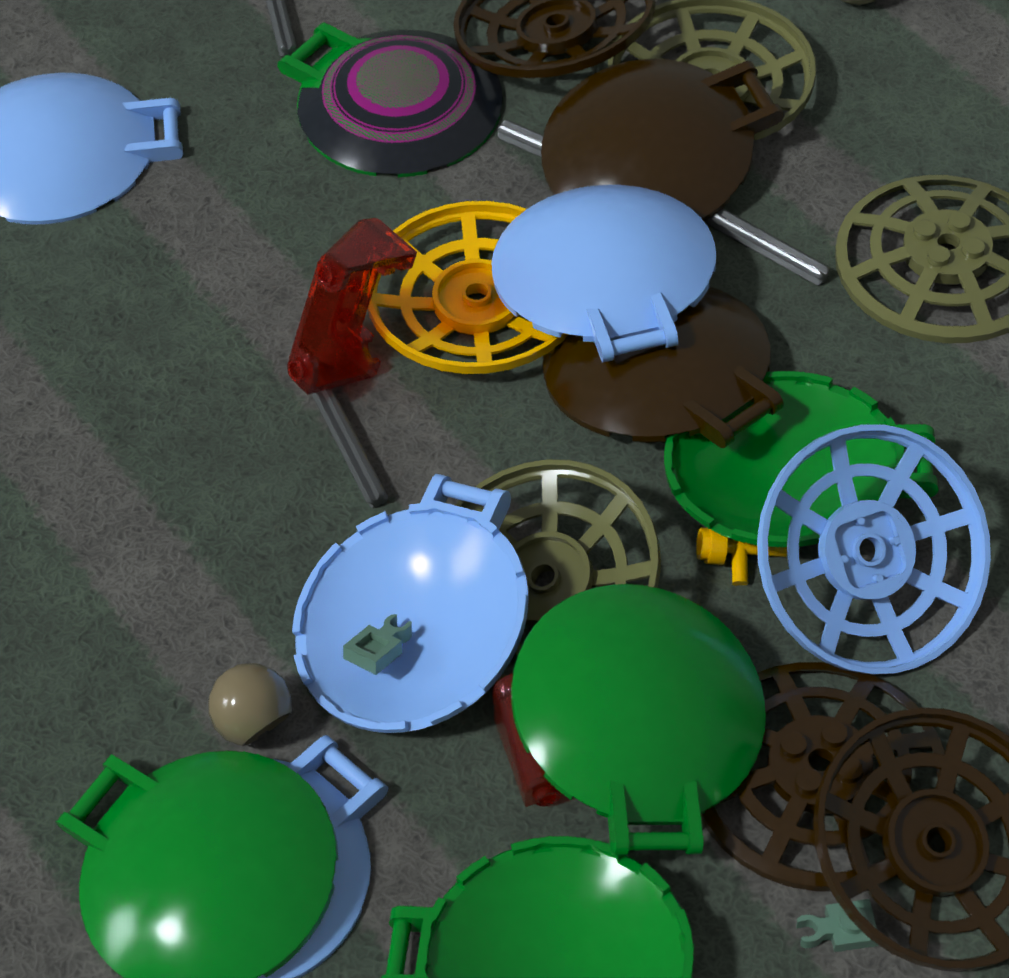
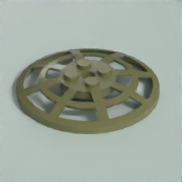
(720, 59)
(930, 260)
(562, 553)

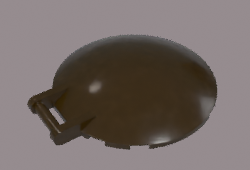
(658, 130)
(675, 388)

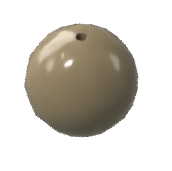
(248, 702)

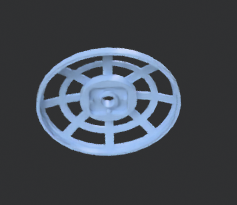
(893, 545)

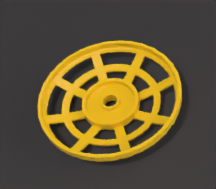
(452, 293)

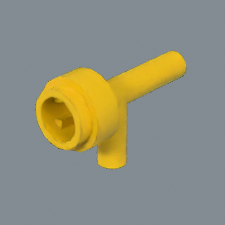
(714, 549)

